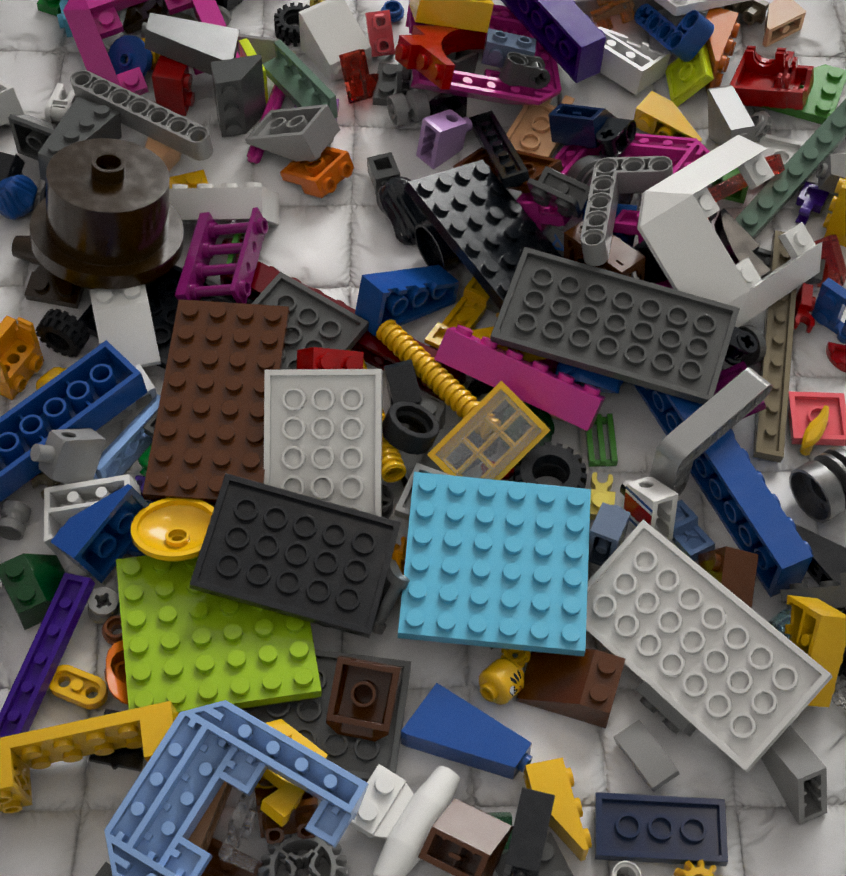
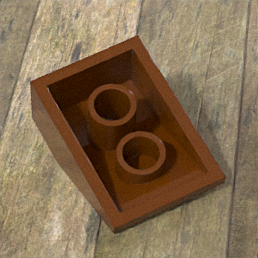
(573, 684)

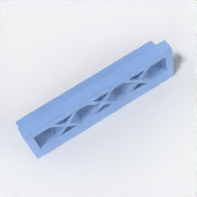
(128, 445)

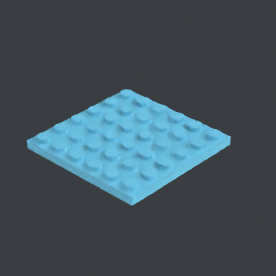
(496, 564)

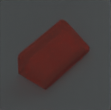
(835, 264)

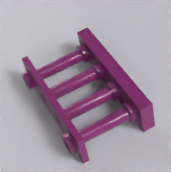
(203, 249)

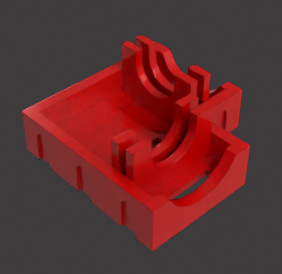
(772, 81)

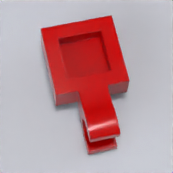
(804, 304)

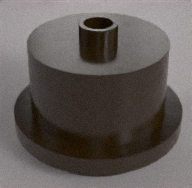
(106, 216)

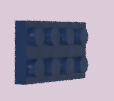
(660, 829)

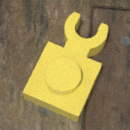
(600, 493)

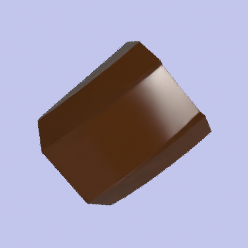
(363, 698)

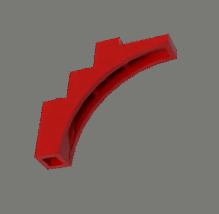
(428, 49)

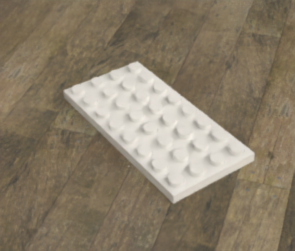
(700, 646)

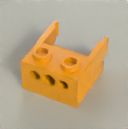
(18, 355)

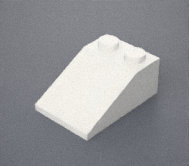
(126, 323)

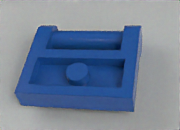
(830, 308)

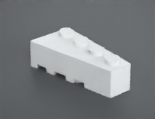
(225, 202)

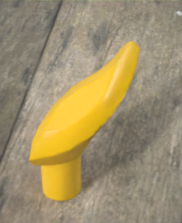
(814, 431)

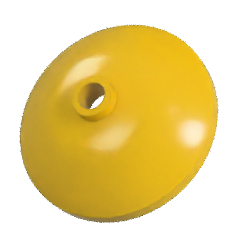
(171, 528)

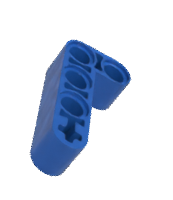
(681, 40)

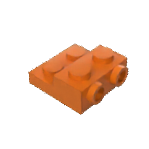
(321, 175)

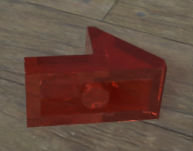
(358, 81)

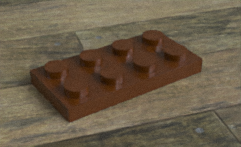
(534, 163)

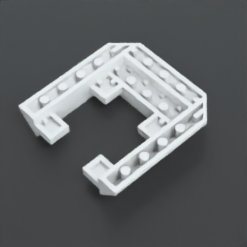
(690, 251)

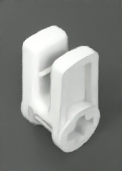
(58, 103)

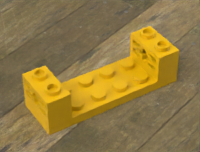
(71, 741)

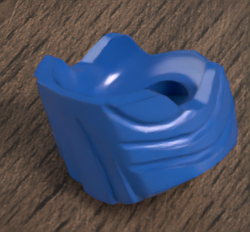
(17, 196)

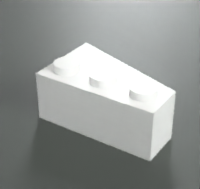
(632, 64)
(69, 499)

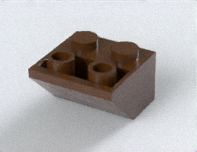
(466, 841)

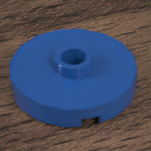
(134, 49)

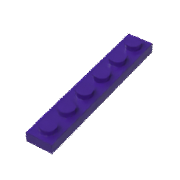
(45, 654)

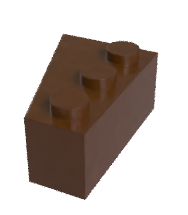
(732, 569)

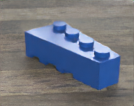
(404, 295)

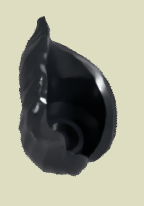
(400, 209)

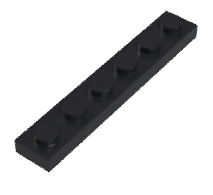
(499, 150)

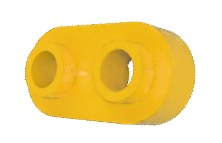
(80, 687)

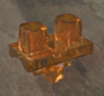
(602, 15)

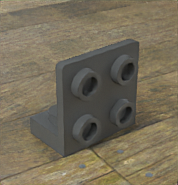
(390, 82)

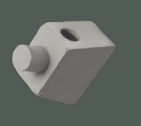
(69, 454)

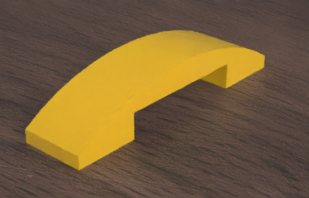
(465, 313)

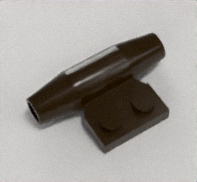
(43, 284)

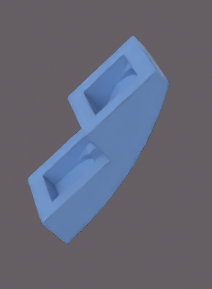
(688, 534)

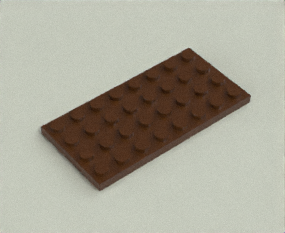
(214, 398)

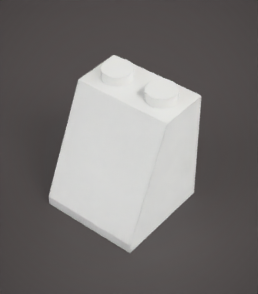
(328, 32)

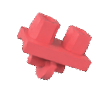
(380, 33)

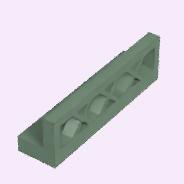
(298, 80)

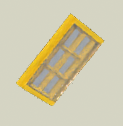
(490, 437)

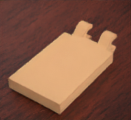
(532, 129)

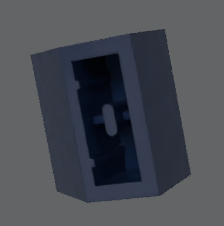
(577, 124)

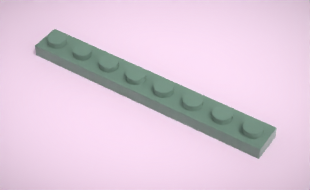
(796, 173)

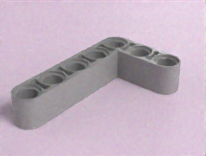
(609, 179)
(705, 426)

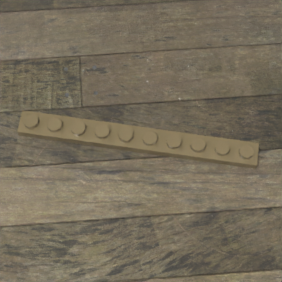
(776, 366)

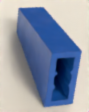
(466, 735)

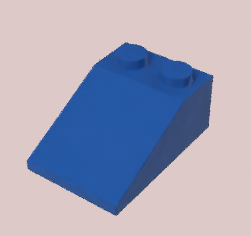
(101, 532)

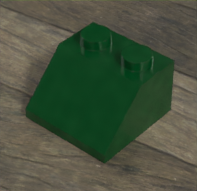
(31, 585)

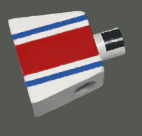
(652, 502)

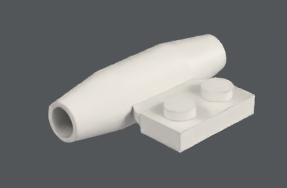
(402, 817)

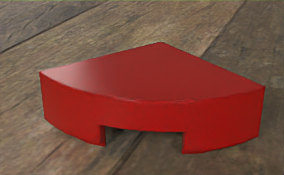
(837, 355)

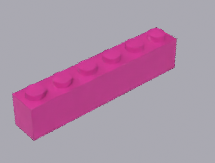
(525, 379)

